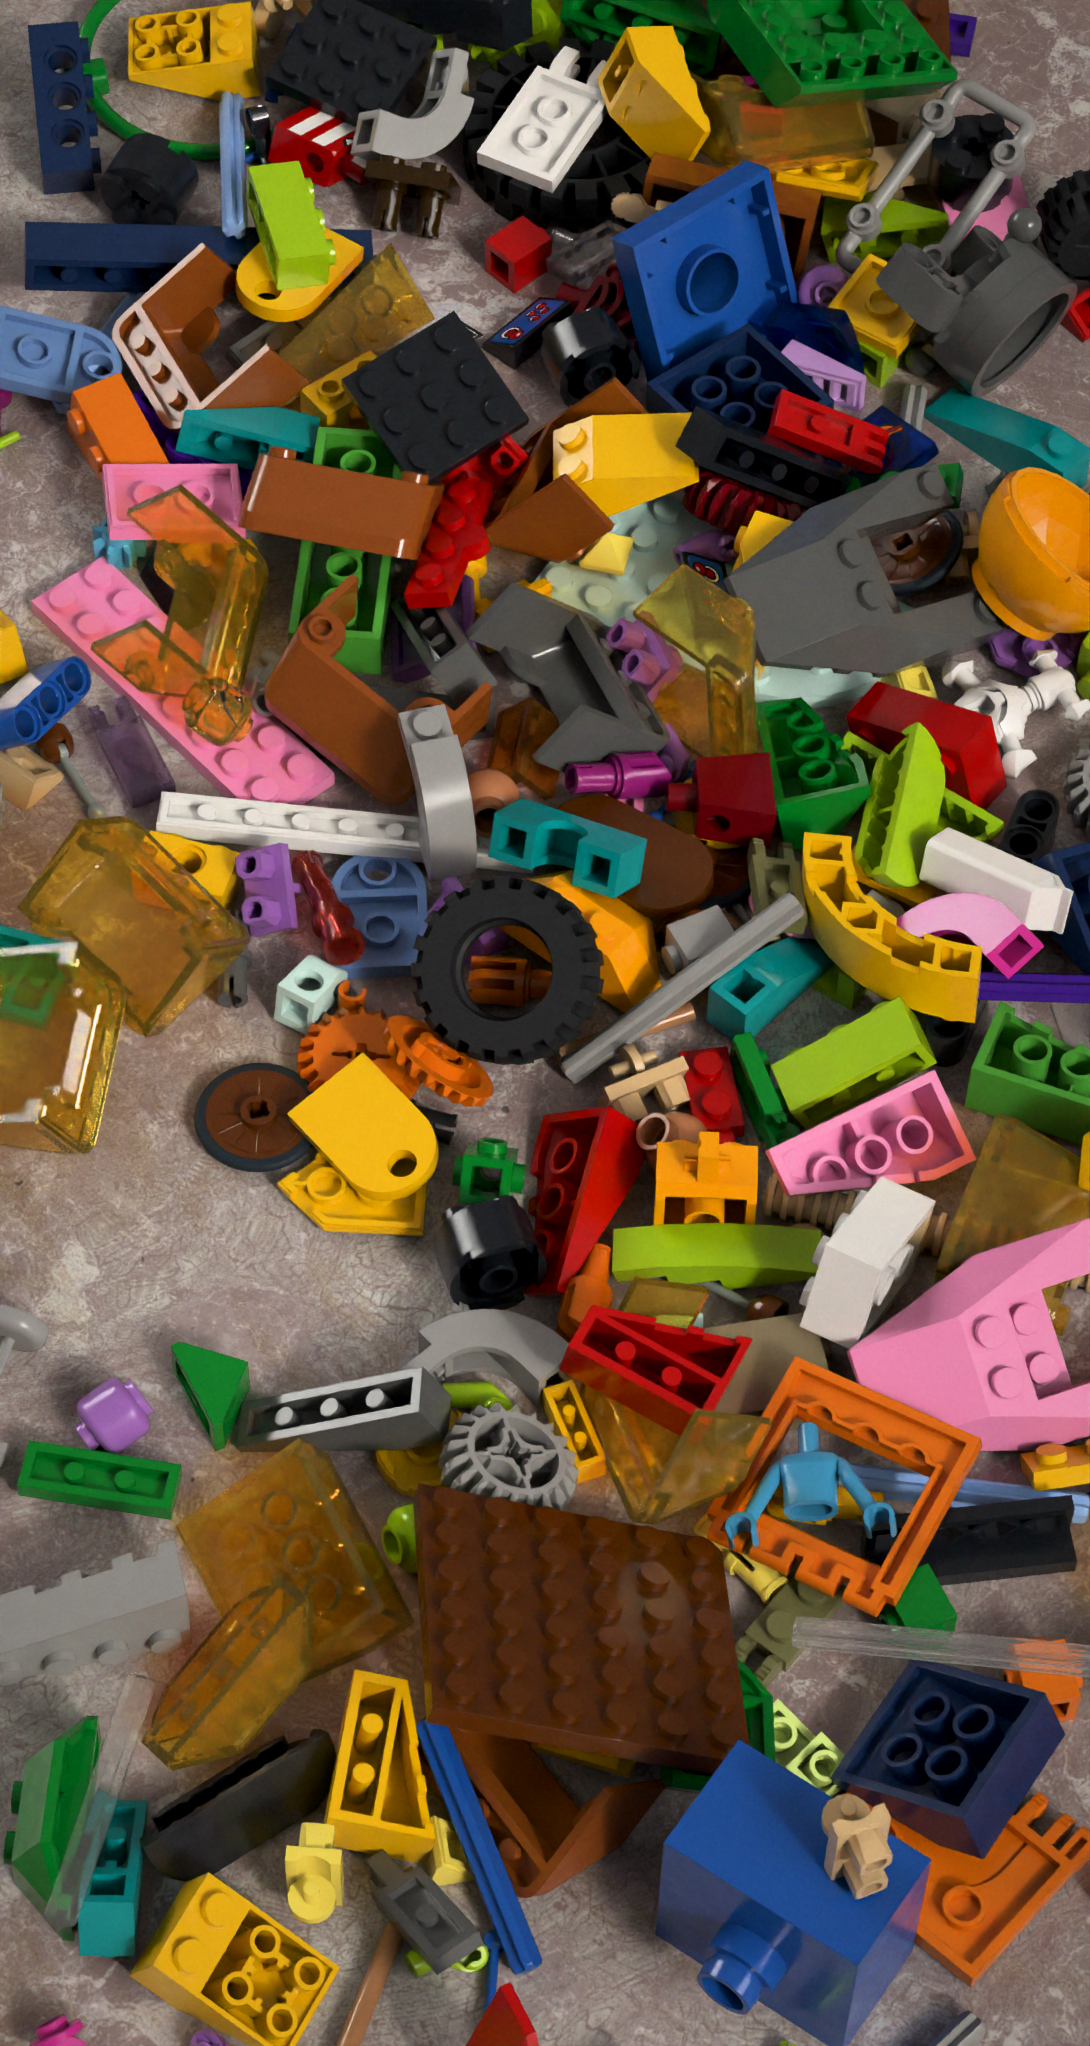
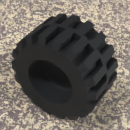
(1067, 224)

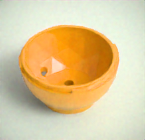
(1036, 554)

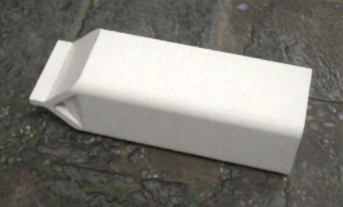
(968, 865)

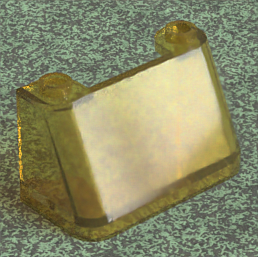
(137, 915)
(56, 1045)
(1015, 1192)

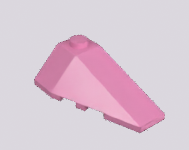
(897, 1135)

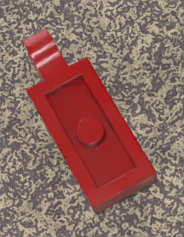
(714, 1092)

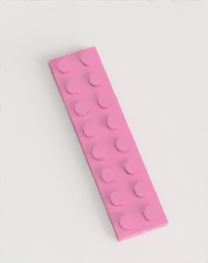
(261, 767)

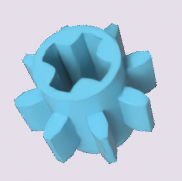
(117, 552)

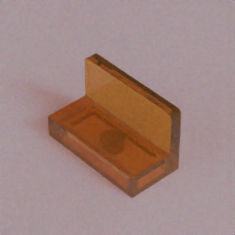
(516, 738)

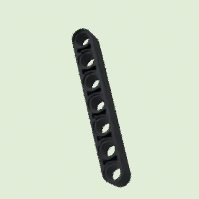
(1027, 837)

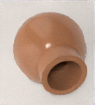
(489, 793)
(666, 1128)

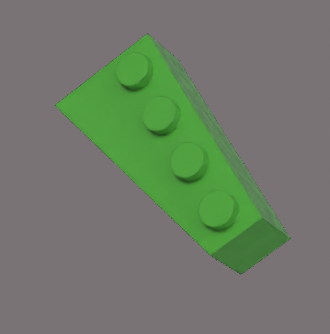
(1031, 1077)

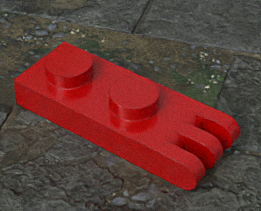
(828, 432)

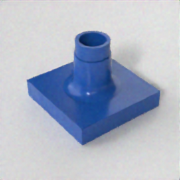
(705, 267)

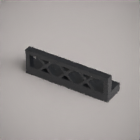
(981, 1551)

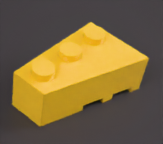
(377, 1773)

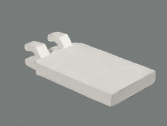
(546, 124)

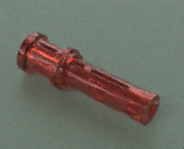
(331, 918)

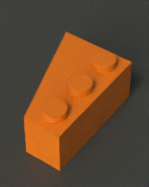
(111, 426)

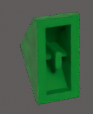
(213, 1386)

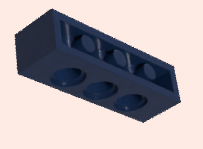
(54, 48)

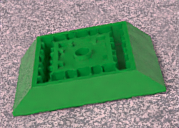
(832, 49)

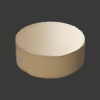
(269, 23)

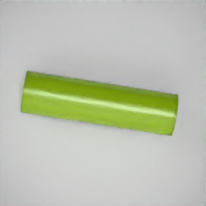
(9, 438)

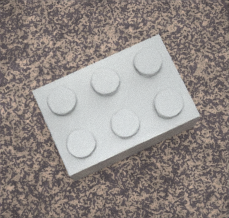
(865, 1262)

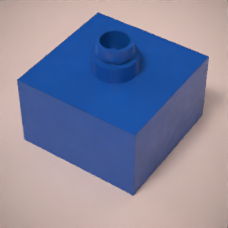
(759, 1910)

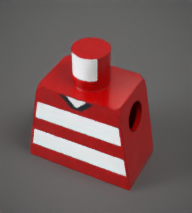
(320, 146)

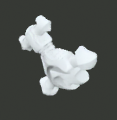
(1012, 705)

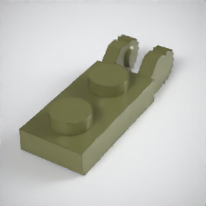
(773, 878)
(772, 1629)

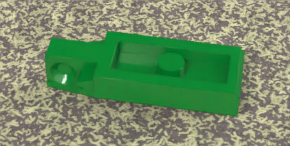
(762, 1102)

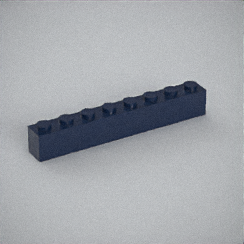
(133, 255)

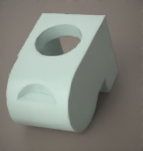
(307, 993)

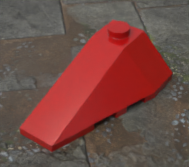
(582, 1174)

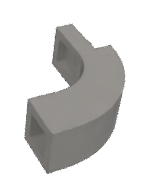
(431, 125)
(442, 792)
(494, 1344)

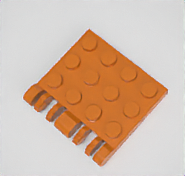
(982, 1905)

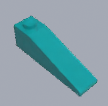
(1009, 437)

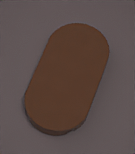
(675, 865)

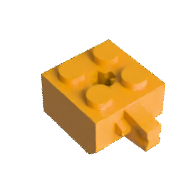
(705, 1182)

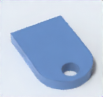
(51, 355)
(385, 913)

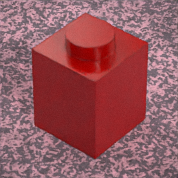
(517, 254)

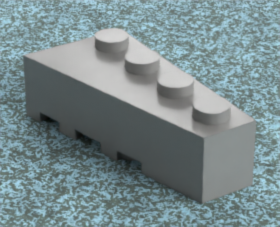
(95, 1617)

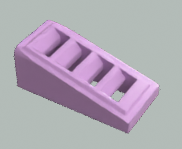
(829, 375)

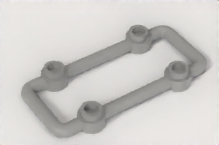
(937, 121)

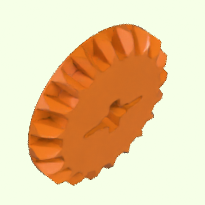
(336, 1040)
(436, 1063)

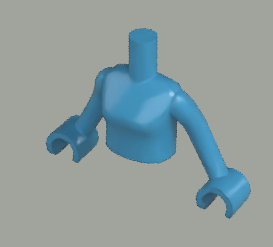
(809, 1489)

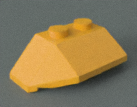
(622, 936)

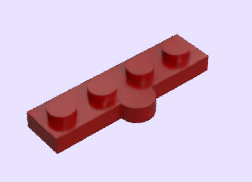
(450, 544)

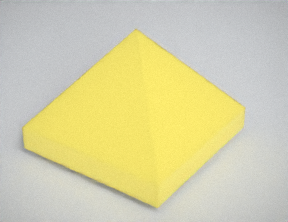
(608, 554)

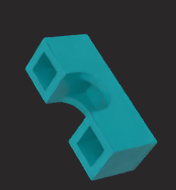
(538, 835)

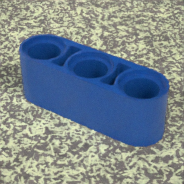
(41, 700)

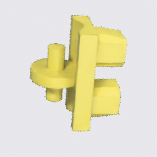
(314, 1874)

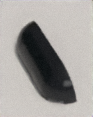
(241, 1806)

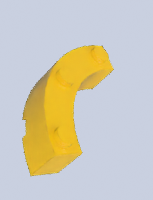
(868, 945)

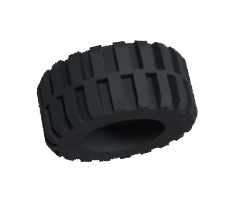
(443, 958)

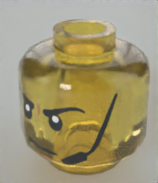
(217, 711)

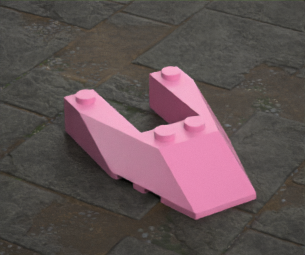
(985, 1347)

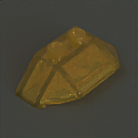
(235, 1678)

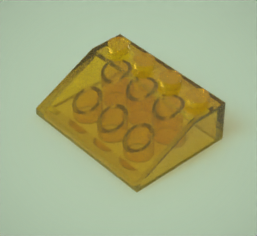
(301, 1524)

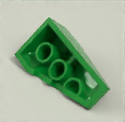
(812, 777)

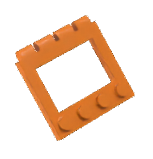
(879, 1426)

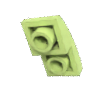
(804, 1753)

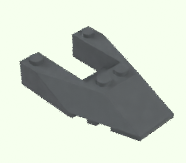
(828, 600)

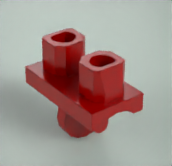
(492, 465)

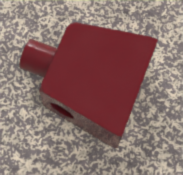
(728, 798)

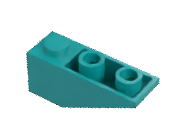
(765, 985)

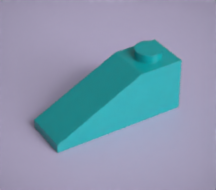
(243, 433)
(113, 1901)

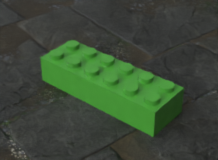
(327, 566)

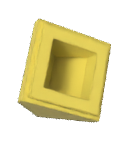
(447, 1860)

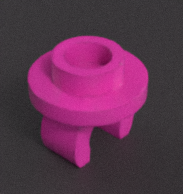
(58, 2032)

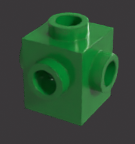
(475, 1184)

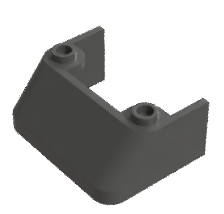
(576, 673)

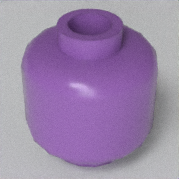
(819, 277)
(113, 1416)

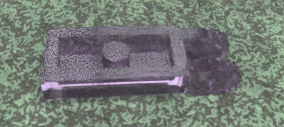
(132, 754)

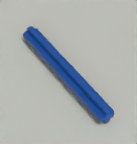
(479, 1848)

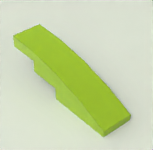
(714, 1252)

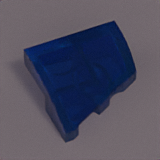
(816, 327)

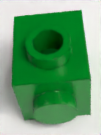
(921, 1604)

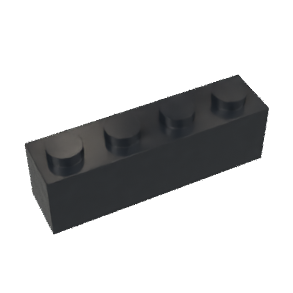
(761, 459)

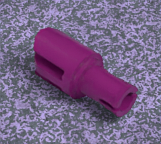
(621, 776)

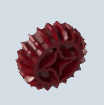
(732, 503)

